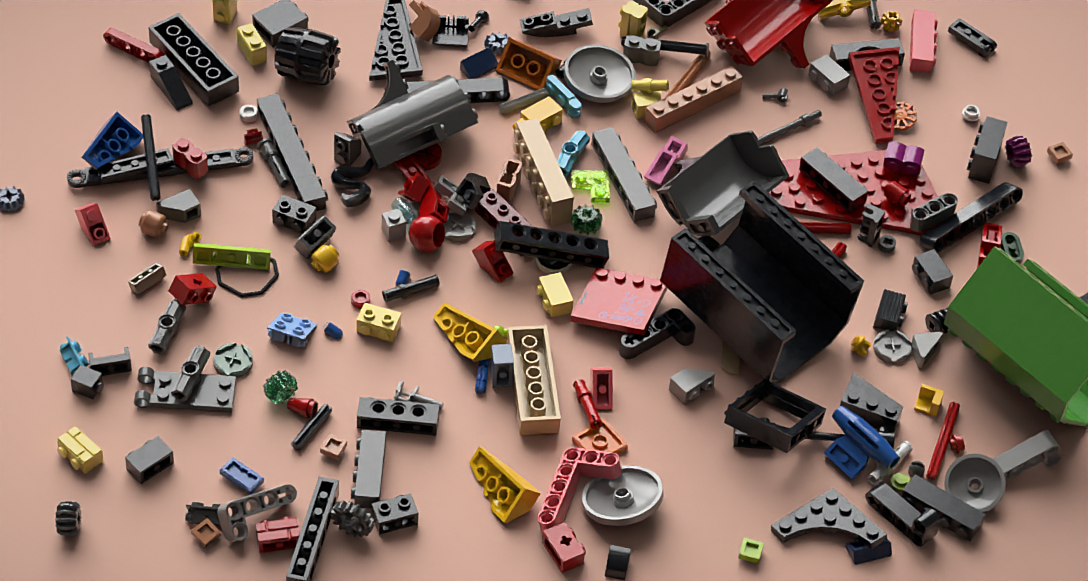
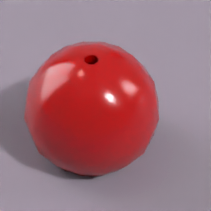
(426, 233)

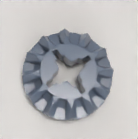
(495, 46)
(16, 201)

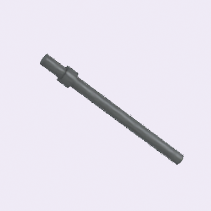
(802, 121)

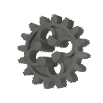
(352, 519)

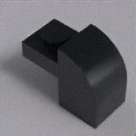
(472, 189)

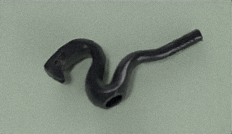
(339, 180)

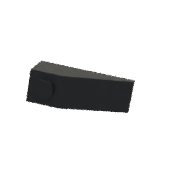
(169, 82)

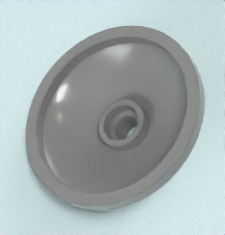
(979, 470)

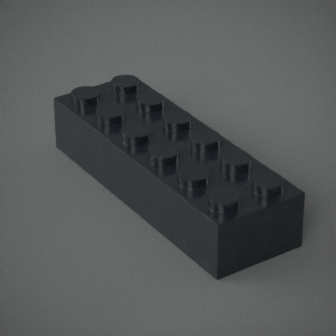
(194, 59)

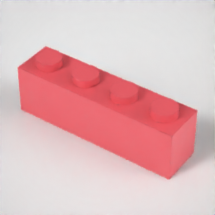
(922, 41)

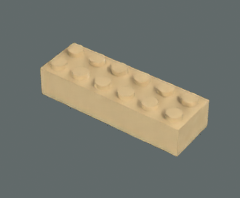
(543, 172)
(534, 380)

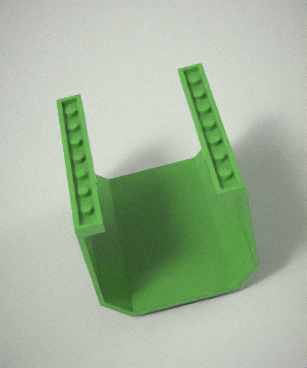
(1028, 331)

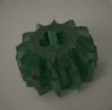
(586, 219)
(280, 387)

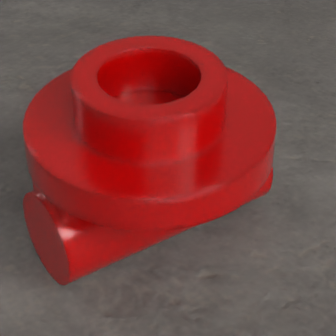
(253, 136)

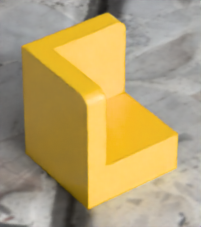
(929, 400)

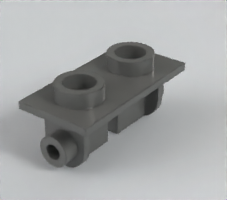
(199, 512)

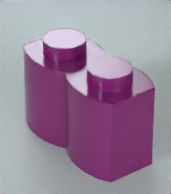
(903, 158)

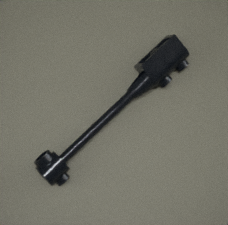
(744, 440)

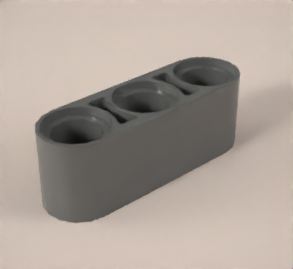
(933, 212)

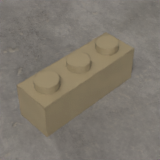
(147, 278)

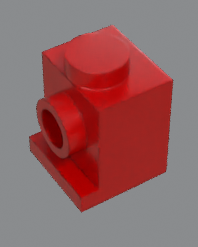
(414, 188)

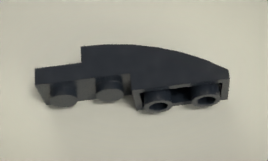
(554, 26)

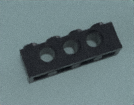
(398, 416)

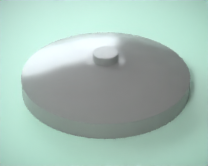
(599, 73)
(623, 499)

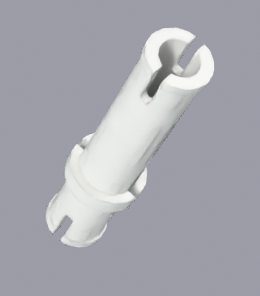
(881, 471)

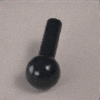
(480, 17)

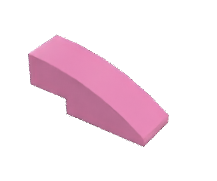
(664, 161)

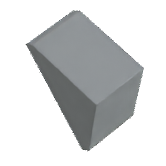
(924, 346)

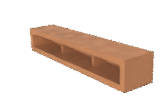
(693, 99)

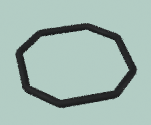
(249, 293)

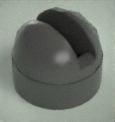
(917, 468)

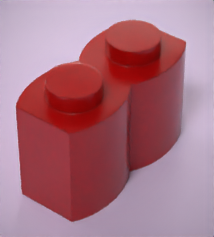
(190, 158)

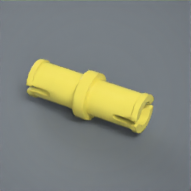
(650, 85)

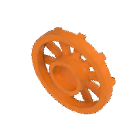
(902, 115)

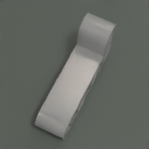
(1028, 454)
(257, 505)

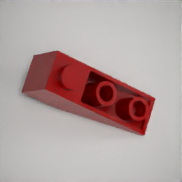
(434, 203)

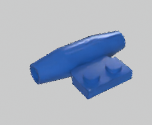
(859, 444)

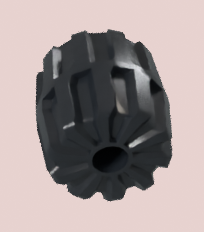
(307, 56)

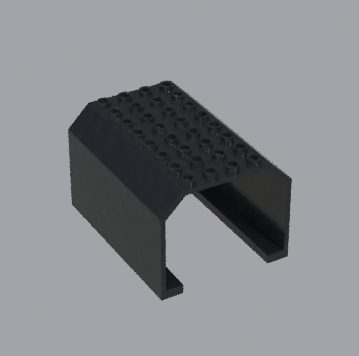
(765, 289)

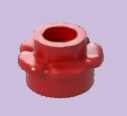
(957, 443)

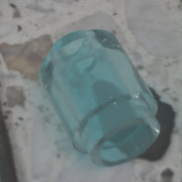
(406, 209)

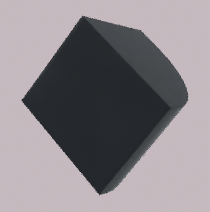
(617, 562)

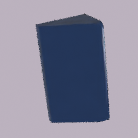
(478, 63)
(862, 553)

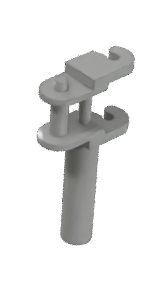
(413, 396)

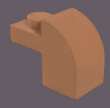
(426, 23)

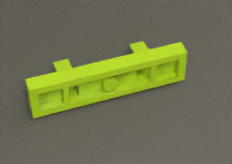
(231, 256)

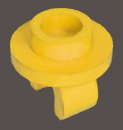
(858, 343)

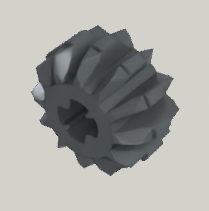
(68, 518)

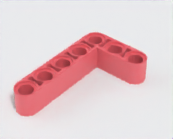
(571, 467)

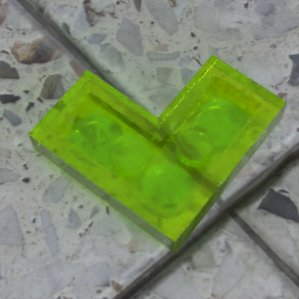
(594, 180)

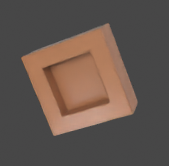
(1059, 152)
(333, 446)
(205, 532)

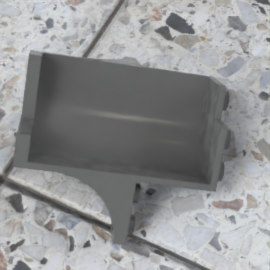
(412, 120)
(708, 187)

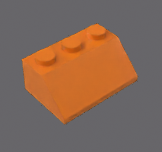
(527, 64)

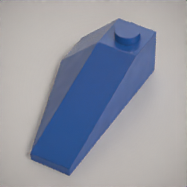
(112, 141)

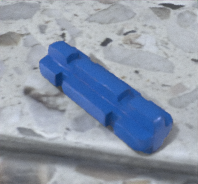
(482, 374)

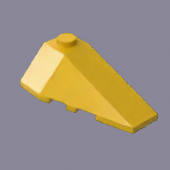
(467, 333)
(505, 489)

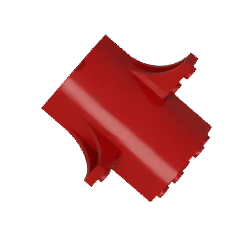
(756, 27)

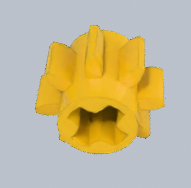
(891, 21)

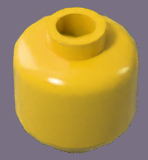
(325, 258)

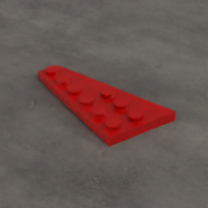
(877, 85)

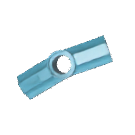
(571, 151)

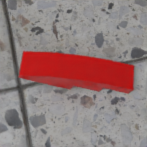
(990, 238)

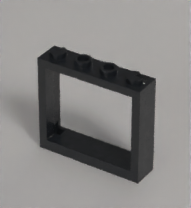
(808, 411)

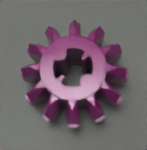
(1018, 151)

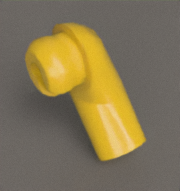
(188, 242)

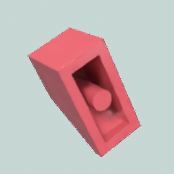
(602, 387)

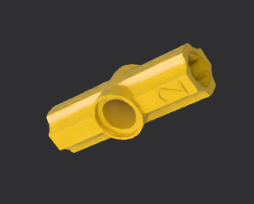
(842, 7)

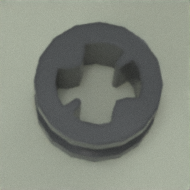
(888, 240)

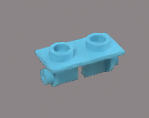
(72, 351)

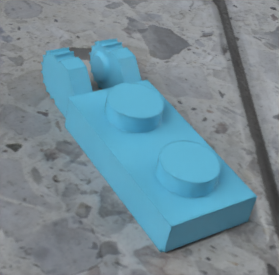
(563, 96)

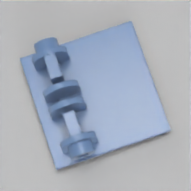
(290, 326)

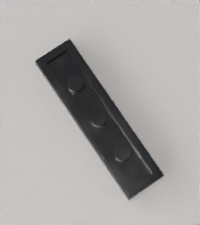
(133, 166)

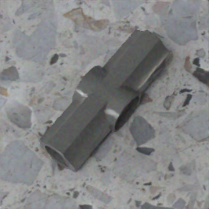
(167, 327)
(190, 373)

